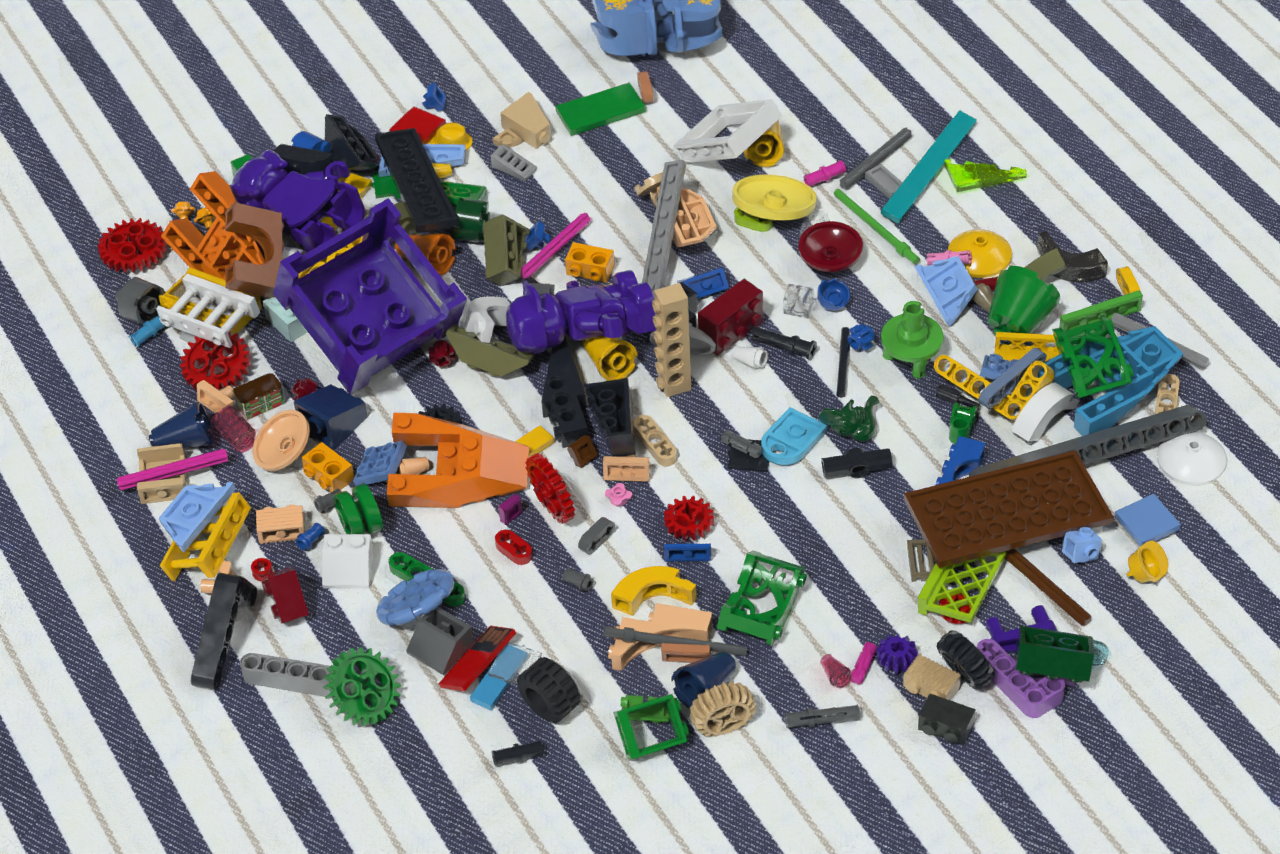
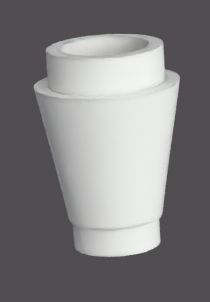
(752, 356)

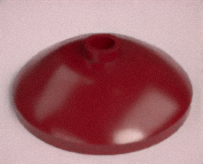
(830, 246)

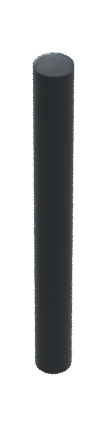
(843, 362)

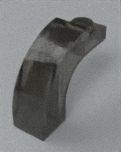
(1080, 266)

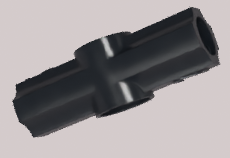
(856, 463)

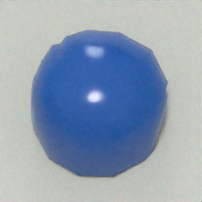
(833, 294)

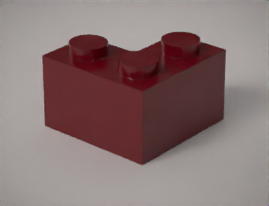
(286, 594)

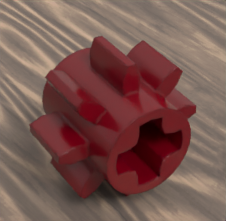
(441, 353)
(303, 388)

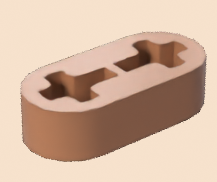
(645, 87)

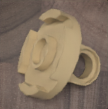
(650, 187)

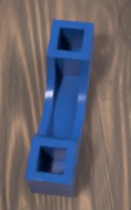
(964, 457)

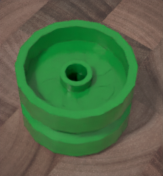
(358, 511)

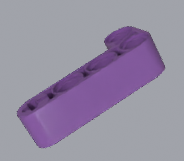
(1028, 695)

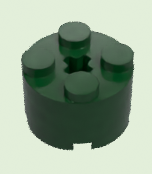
(471, 216)

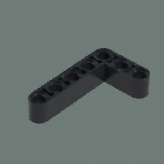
(227, 595)

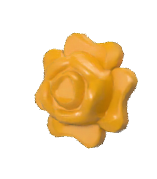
(183, 209)
(205, 217)

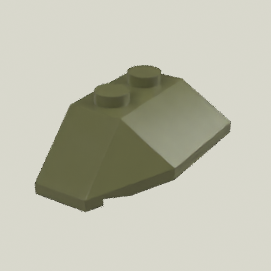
(494, 357)

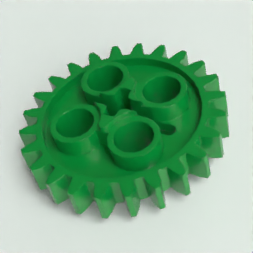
(362, 686)

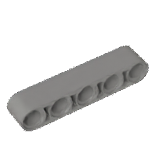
(285, 674)

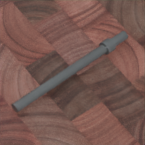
(628, 635)

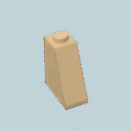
(527, 121)

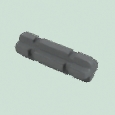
(742, 444)

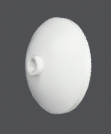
(1192, 459)

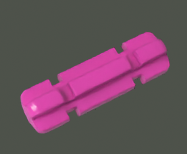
(863, 663)

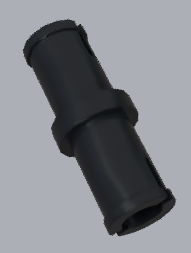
(517, 753)

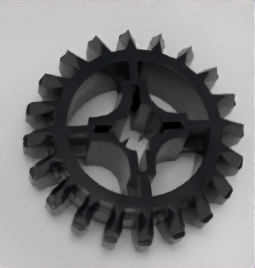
(965, 659)

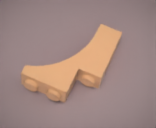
(664, 621)

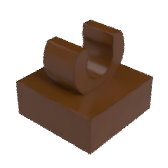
(582, 451)

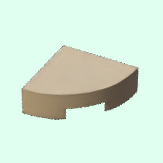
(507, 138)

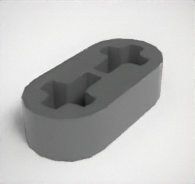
(596, 535)

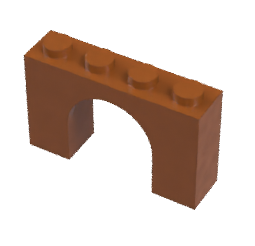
(267, 230)

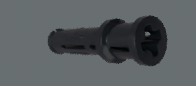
(793, 344)

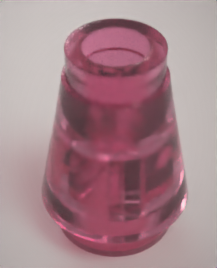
(836, 672)

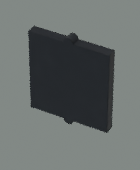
(742, 461)

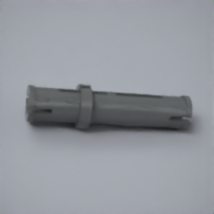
(793, 719)

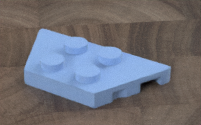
(948, 286)
(193, 511)

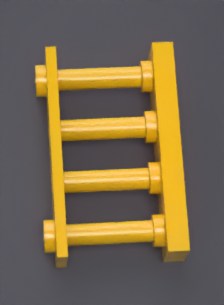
(216, 547)

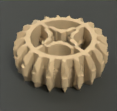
(722, 709)

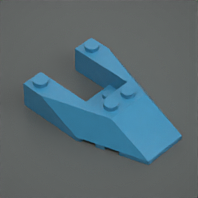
(1151, 359)

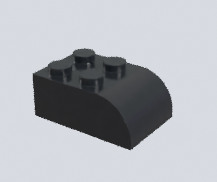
(303, 159)

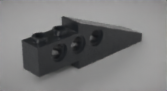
(564, 396)

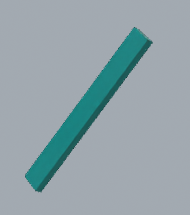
(928, 167)

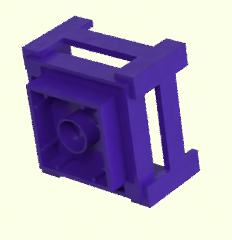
(367, 302)

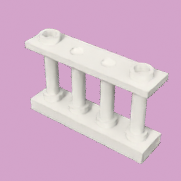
(208, 293)

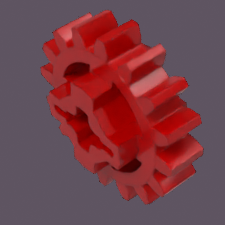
(689, 518)

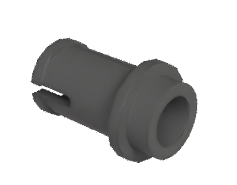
(324, 502)
(582, 581)

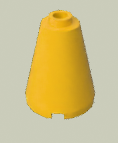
(767, 148)
(611, 356)

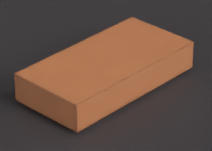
(684, 652)

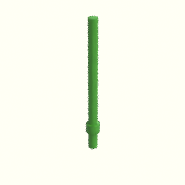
(901, 247)

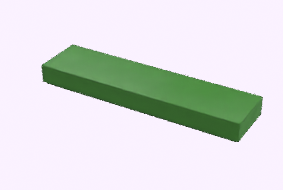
(1123, 305)

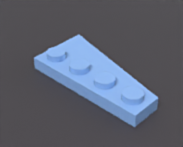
(438, 153)

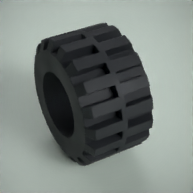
(548, 690)

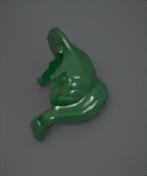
(852, 421)

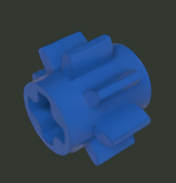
(861, 337)

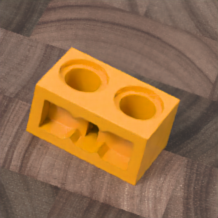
(589, 262)
(327, 468)

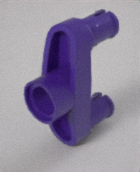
(1008, 639)

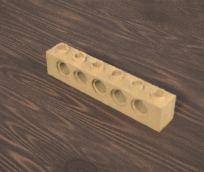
(672, 340)

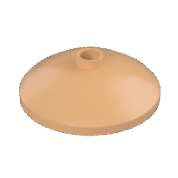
(281, 440)

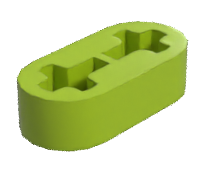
(752, 222)

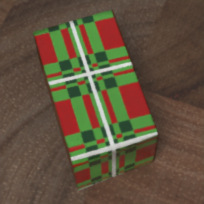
(247, 392)

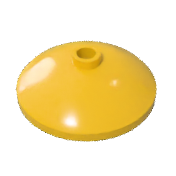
(988, 251)

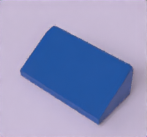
(687, 552)

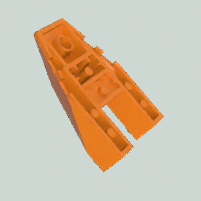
(218, 247)
(468, 469)

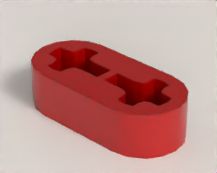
(510, 549)

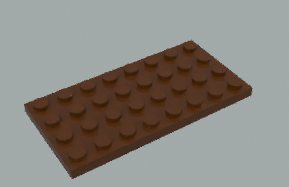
(1007, 508)

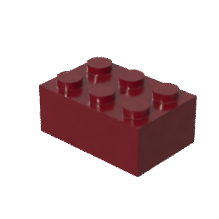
(732, 315)

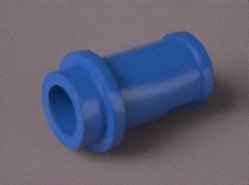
(306, 540)

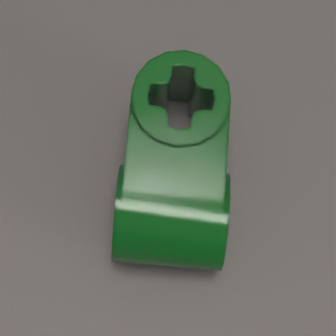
(961, 422)

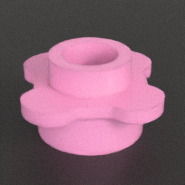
(618, 495)

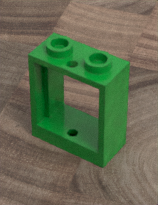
(626, 732)

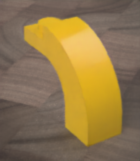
(648, 583)

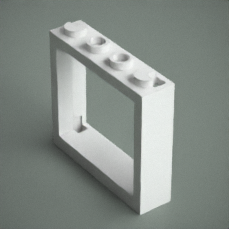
(700, 141)

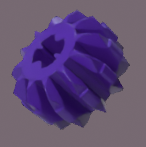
(896, 653)

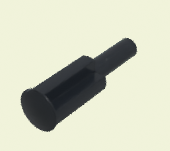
(954, 396)

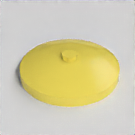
(774, 197)

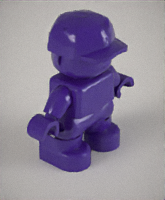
(581, 312)

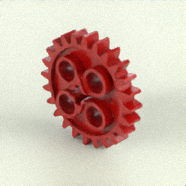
(121, 253)
(215, 362)
(550, 488)

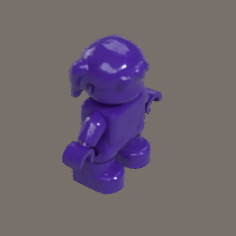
(299, 197)

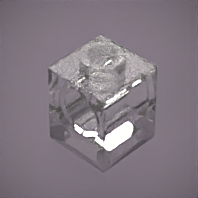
(799, 301)

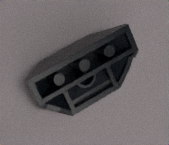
(349, 145)

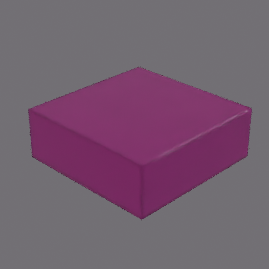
(510, 509)

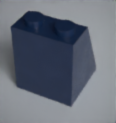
(331, 414)

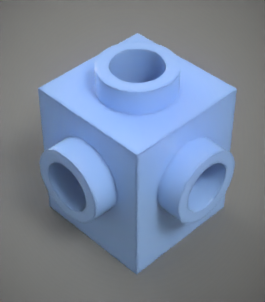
(1082, 545)

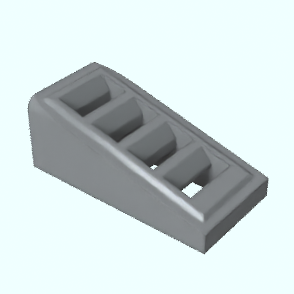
(500, 160)

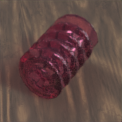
(234, 428)

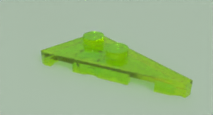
(980, 175)

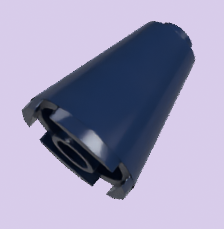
(186, 428)
(702, 675)

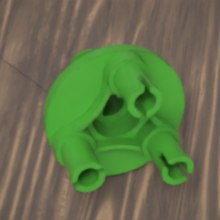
(912, 338)

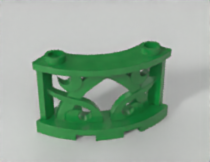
(1098, 332)
(762, 624)

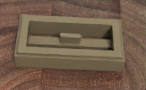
(922, 574)

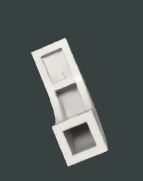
(484, 314)
(1041, 409)

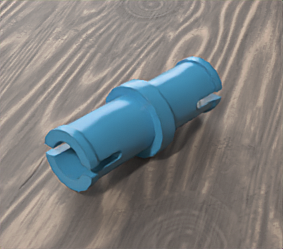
(149, 329)

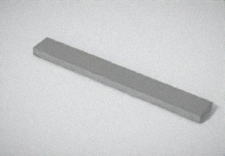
(664, 224)

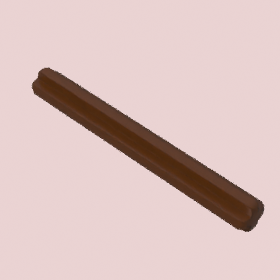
(1048, 587)

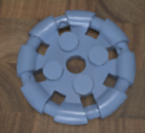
(415, 597)

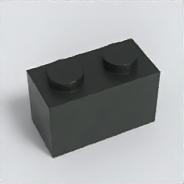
(946, 719)

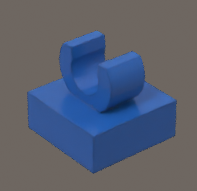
(434, 98)
(537, 236)

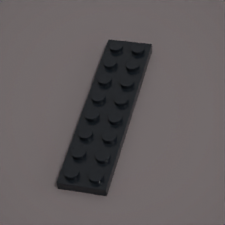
(416, 180)

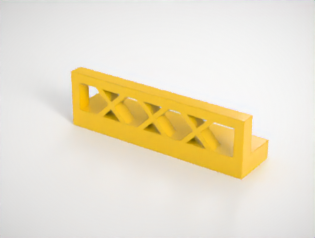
(1017, 349)

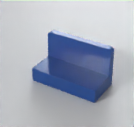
(707, 282)

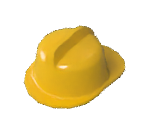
(452, 134)
(1148, 562)

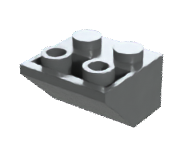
(440, 640)

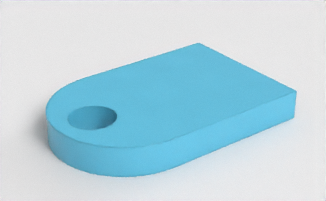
(793, 435)

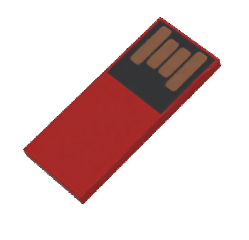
(477, 658)

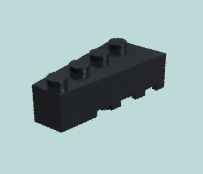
(613, 412)

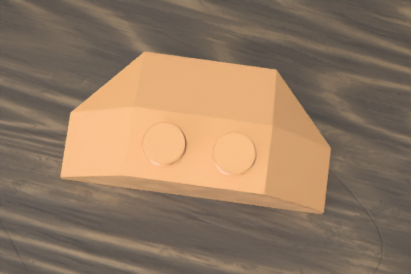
(693, 219)

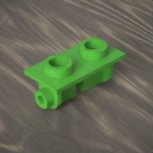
(655, 713)

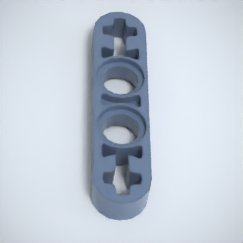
(1009, 379)

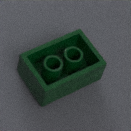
(1054, 654)

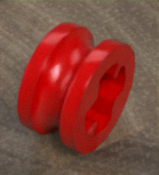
(261, 563)

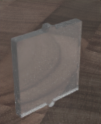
(512, 662)

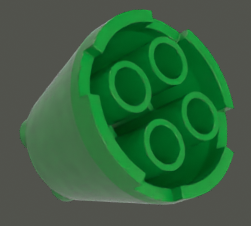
(1021, 301)

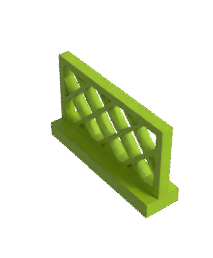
(935, 589)

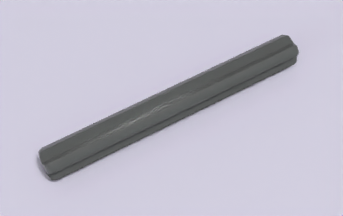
(875, 158)

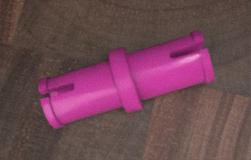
(824, 173)

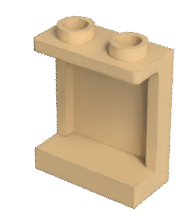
(162, 489)

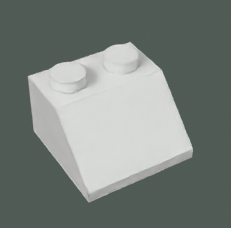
(347, 560)

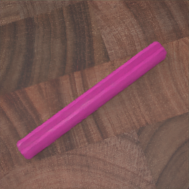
(555, 245)
(173, 469)

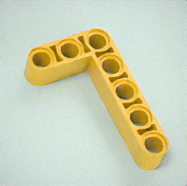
(974, 381)

